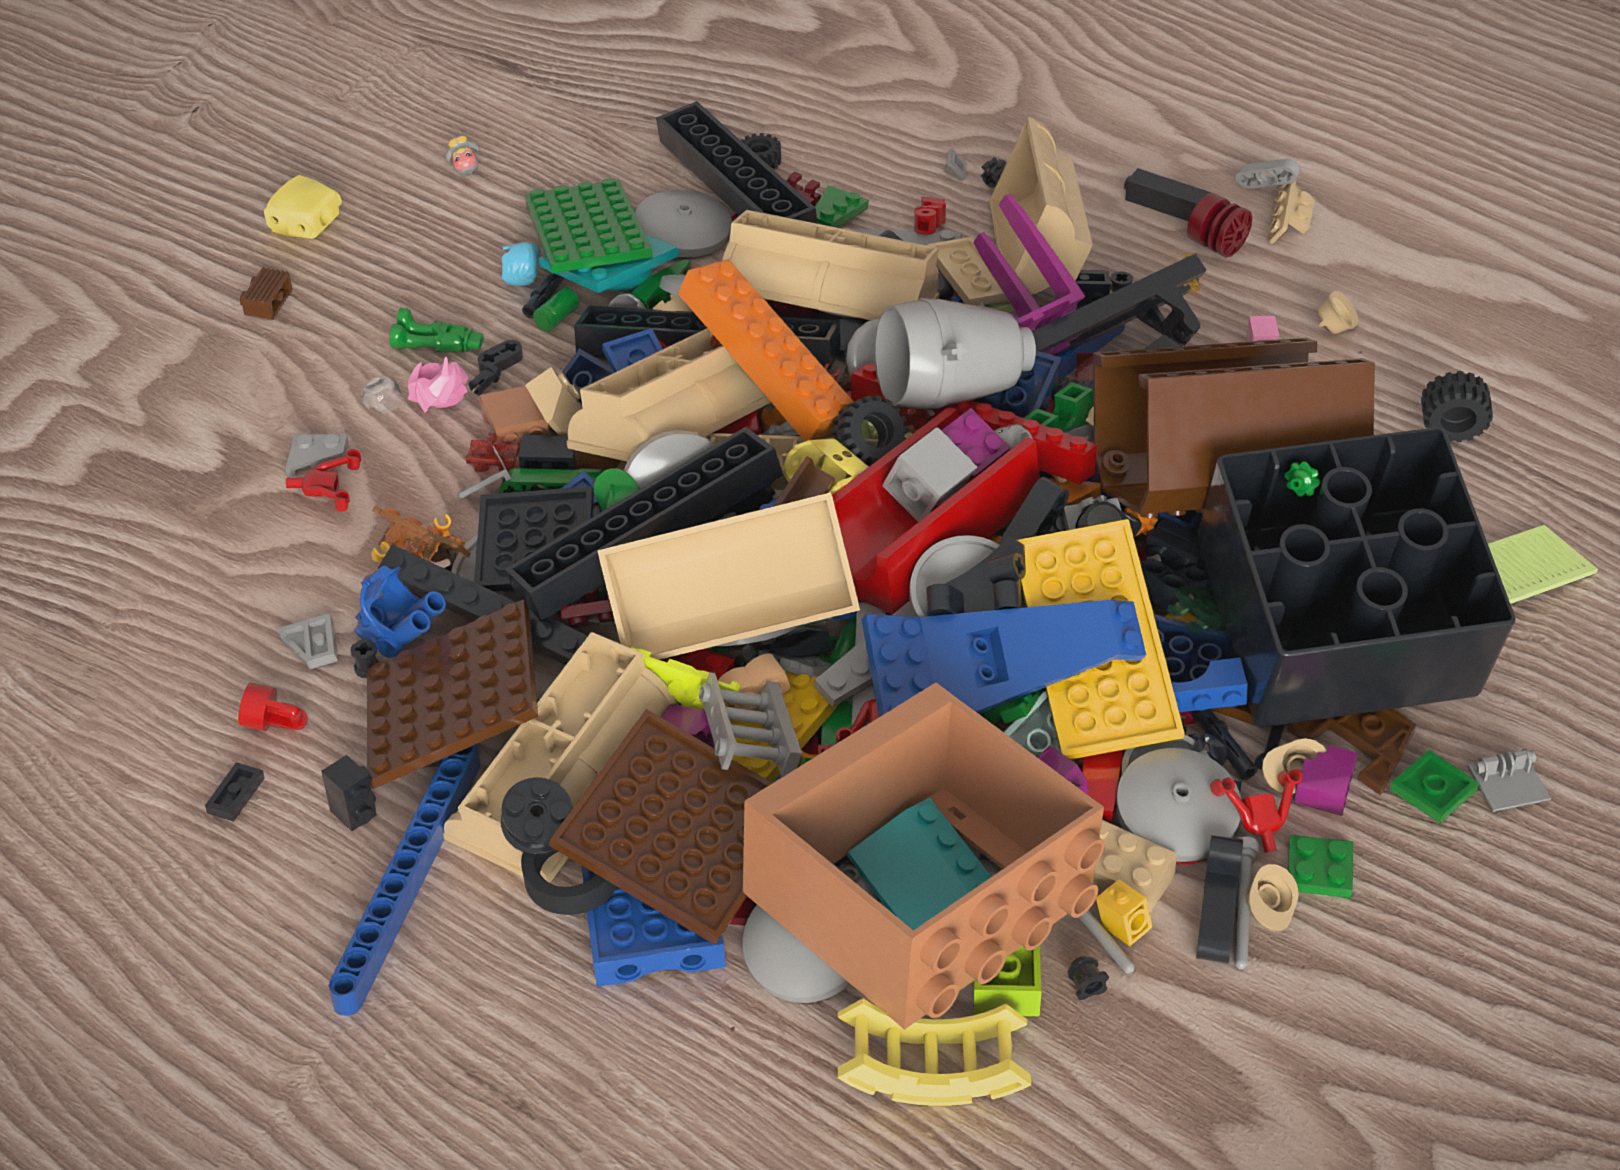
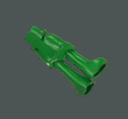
(438, 335)

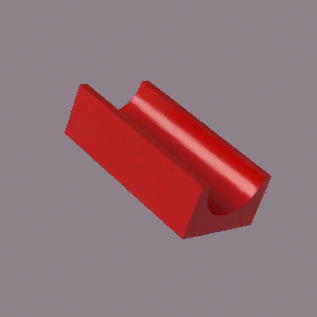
(888, 541)

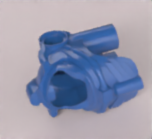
(395, 616)

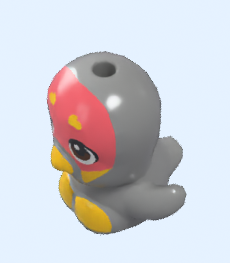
(463, 157)

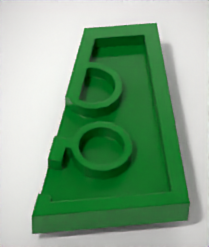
(839, 207)

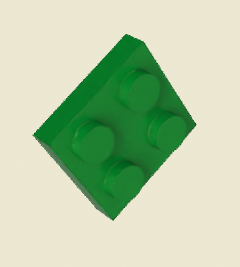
(1434, 786)
(1321, 865)

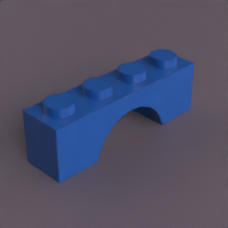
(1218, 687)

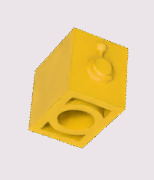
(1124, 912)

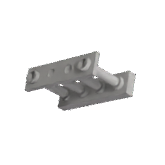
(772, 716)

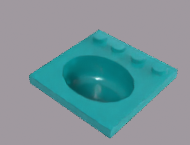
(623, 275)

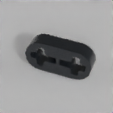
(502, 355)

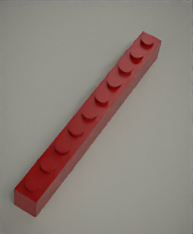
(1057, 451)

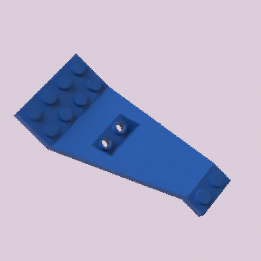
(1017, 654)

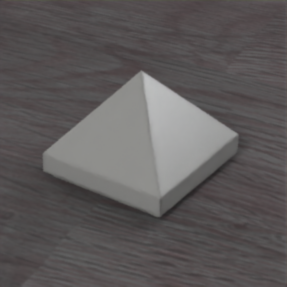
(955, 165)

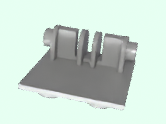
(1509, 780)

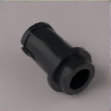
(489, 375)

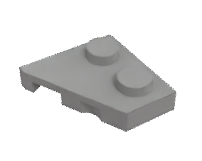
(314, 450)

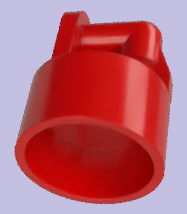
(261, 709)

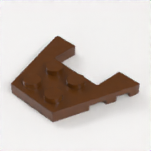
(1377, 734)

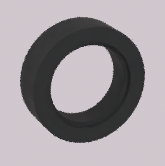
(562, 899)

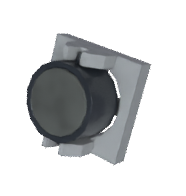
(1092, 512)

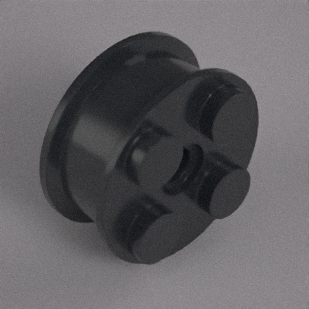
(533, 814)

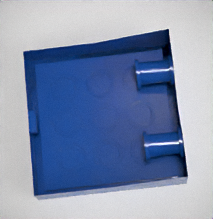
(638, 940)

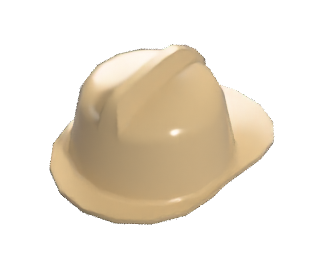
(1337, 313)
(1287, 758)
(1273, 897)

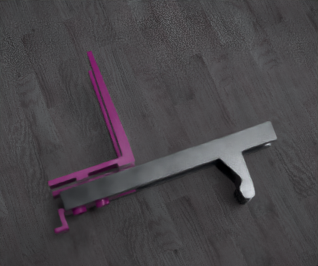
(1062, 327)

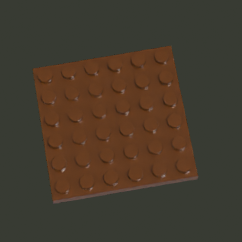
(450, 693)
(666, 826)

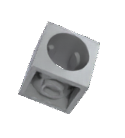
(928, 474)

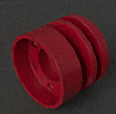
(1219, 225)

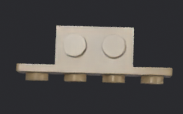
(1291, 208)

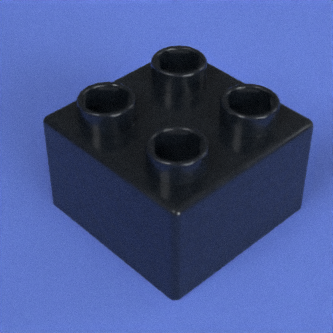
(1357, 592)

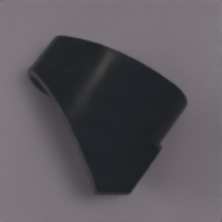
(985, 587)

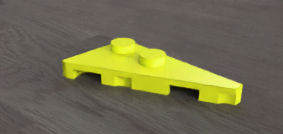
(682, 679)

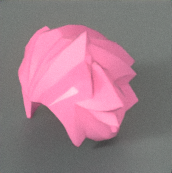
(437, 384)

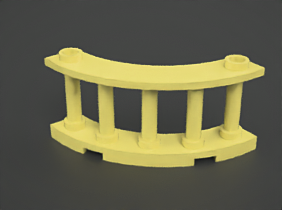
(932, 1087)

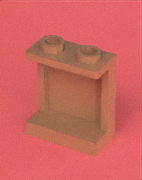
(513, 414)

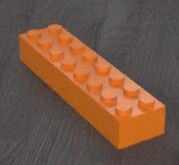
(765, 348)

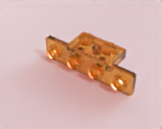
(415, 539)

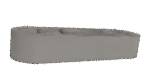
(1252, 174)

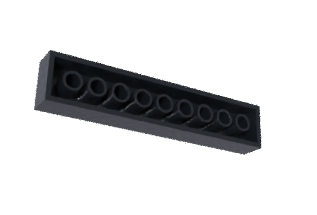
(729, 165)
(610, 323)
(673, 502)

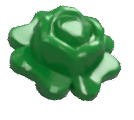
(1302, 479)

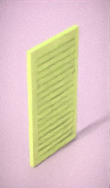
(1537, 562)

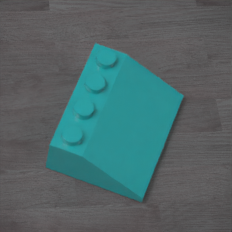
(918, 864)

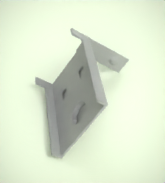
(472, 488)

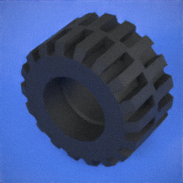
(1457, 405)
(881, 415)

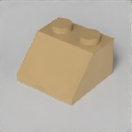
(555, 399)

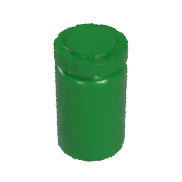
(556, 309)

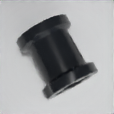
(364, 654)

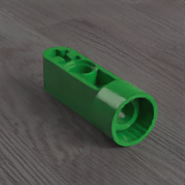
(528, 479)

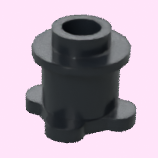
(1087, 977)

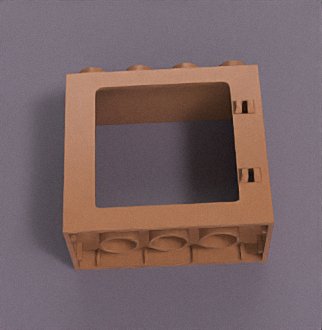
(1002, 805)

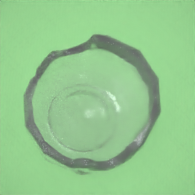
(382, 394)

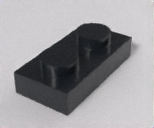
(234, 791)

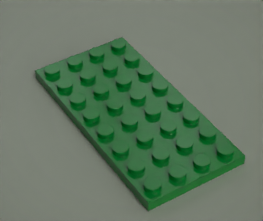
(587, 225)

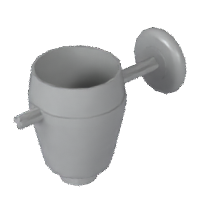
(942, 352)

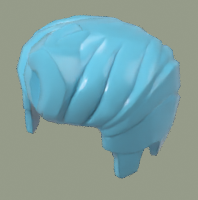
(520, 264)

